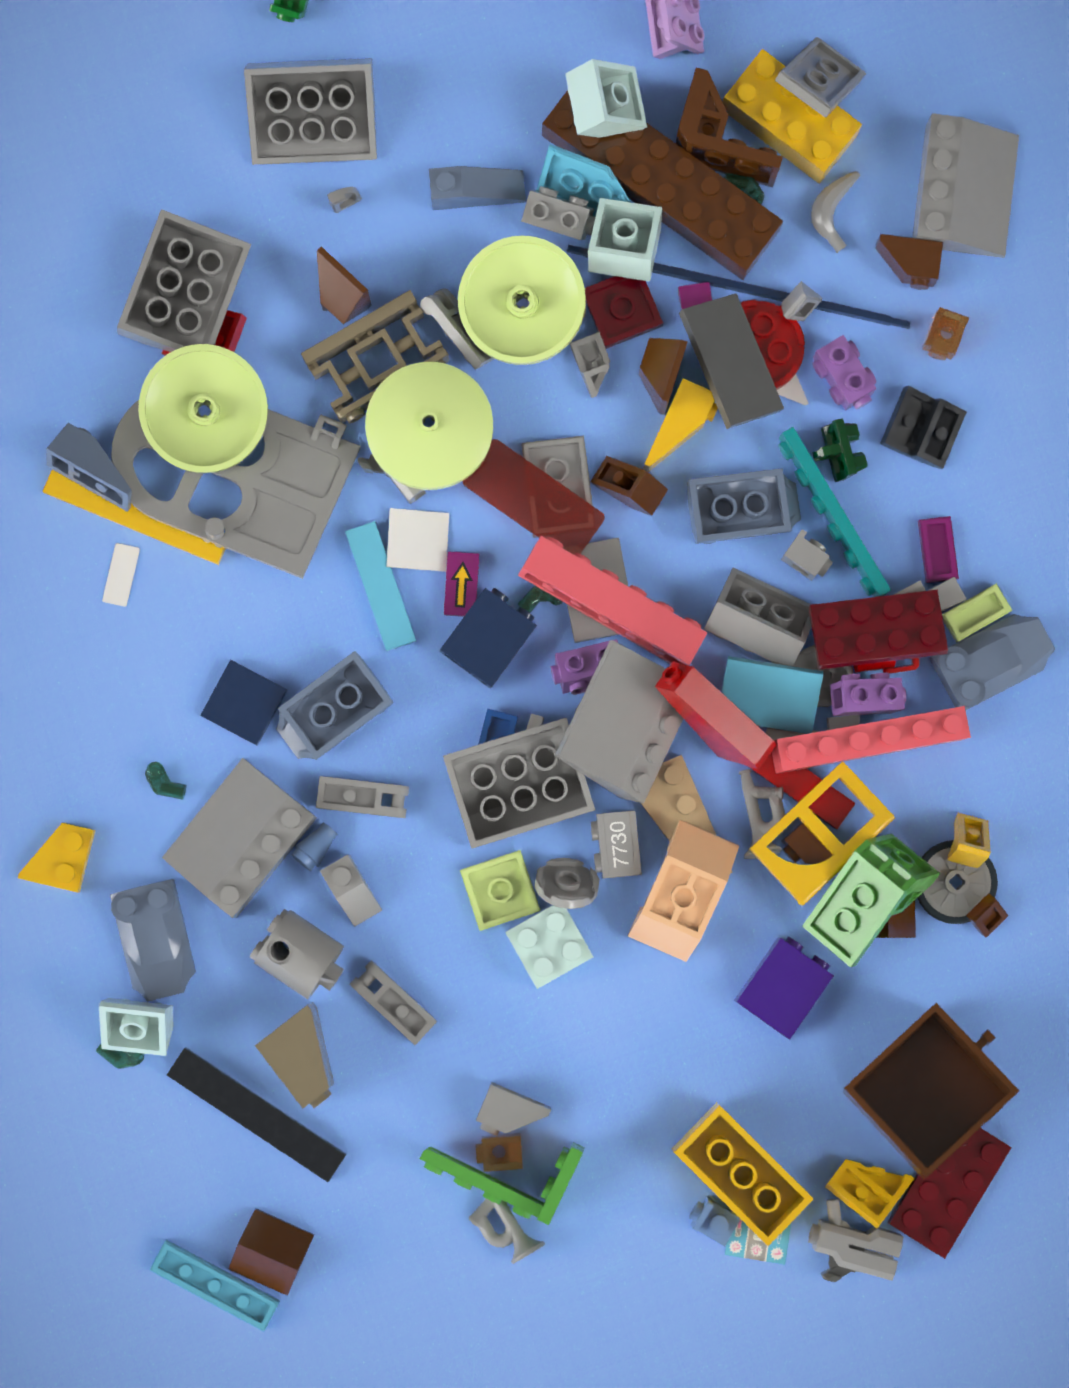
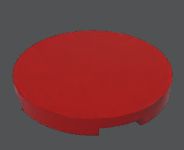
(778, 339)

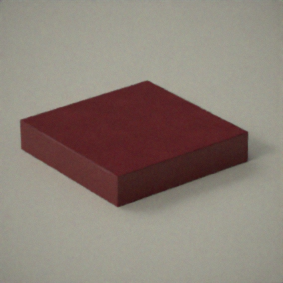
(622, 309)

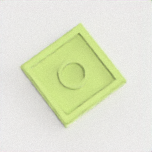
(500, 890)

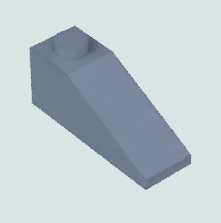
(475, 187)
(85, 462)

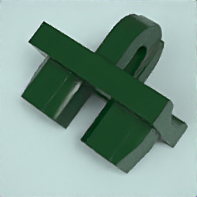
(838, 451)

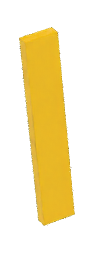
(76, 495)

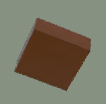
(987, 915)

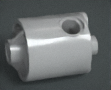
(306, 962)

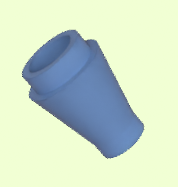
(314, 847)

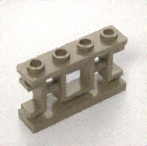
(362, 337)

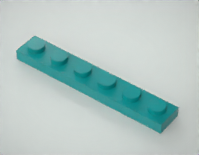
(826, 502)

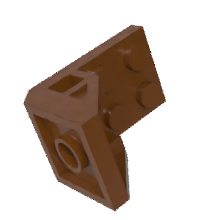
(703, 130)

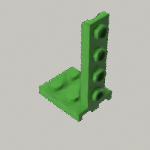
(497, 1190)

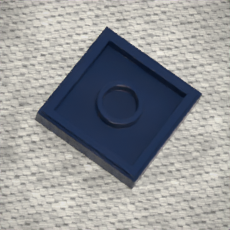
(243, 702)

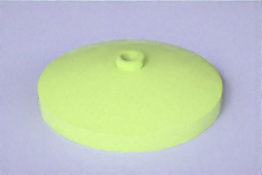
(515, 271)
(196, 378)
(436, 454)

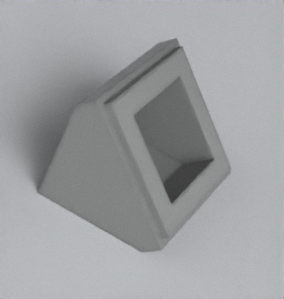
(800, 302)

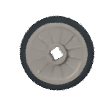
(942, 899)

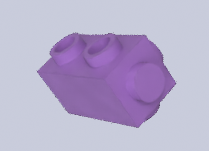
(845, 374)
(576, 667)
(867, 696)

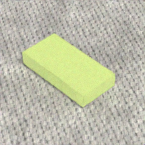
(976, 613)

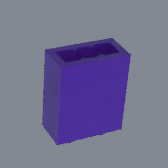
(784, 986)

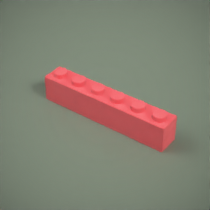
(611, 602)
(870, 739)

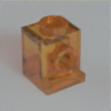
(947, 321)
(509, 1161)

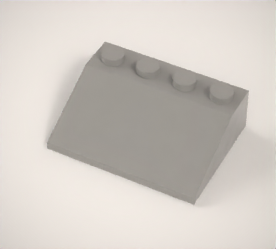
(311, 111)
(965, 185)
(182, 285)
(621, 725)
(516, 784)
(239, 838)

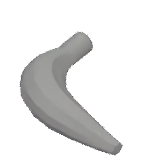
(824, 208)

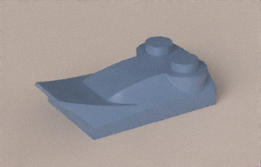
(742, 505)
(993, 660)
(332, 708)
(154, 939)

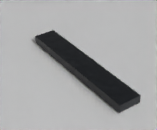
(256, 1114)

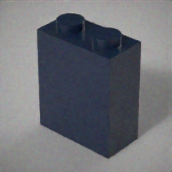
(488, 637)

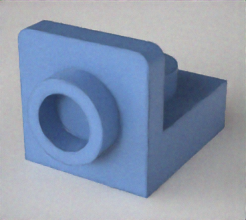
(713, 1221)

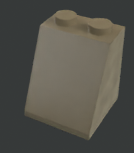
(300, 1057)

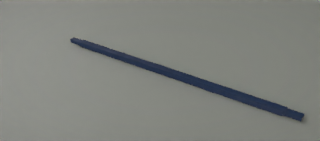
(762, 292)

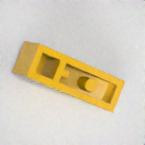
(685, 417)

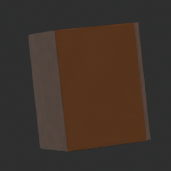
(271, 1251)

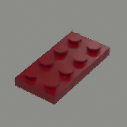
(878, 629)
(941, 1204)

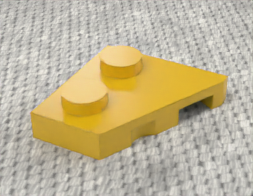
(61, 859)
(868, 1189)

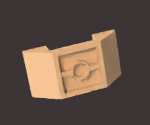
(685, 891)

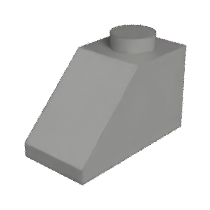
(351, 890)
(508, 1110)

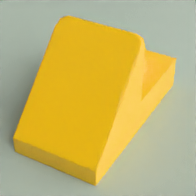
(970, 841)

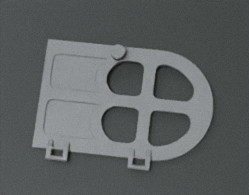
(283, 493)

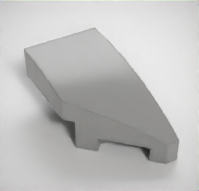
(591, 360)

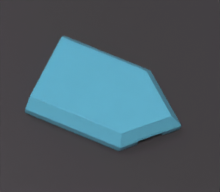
(579, 177)

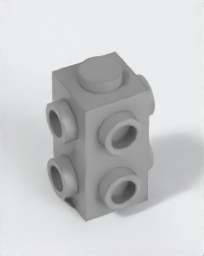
(559, 215)

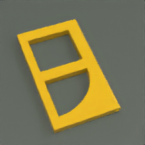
(807, 880)

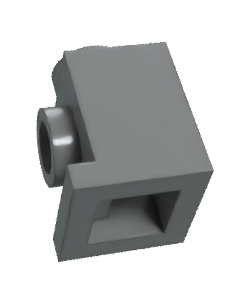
(807, 557)

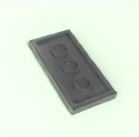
(731, 360)

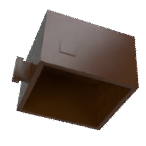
(931, 1090)

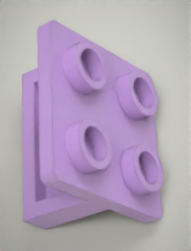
(674, 27)

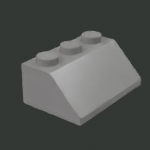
(760, 618)

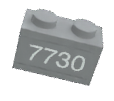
(617, 844)

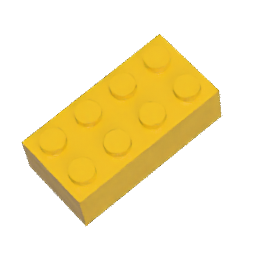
(788, 122)
(742, 1174)

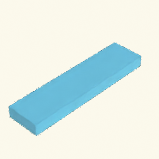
(380, 586)
(214, 1285)

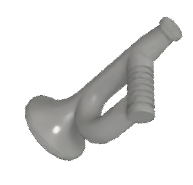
(751, 796)
(513, 1233)

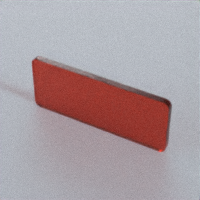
(534, 498)

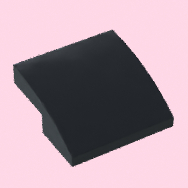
(923, 427)

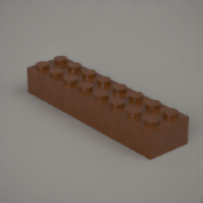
(692, 195)

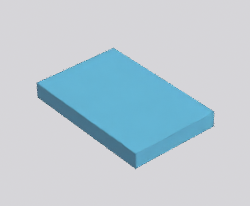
(773, 693)

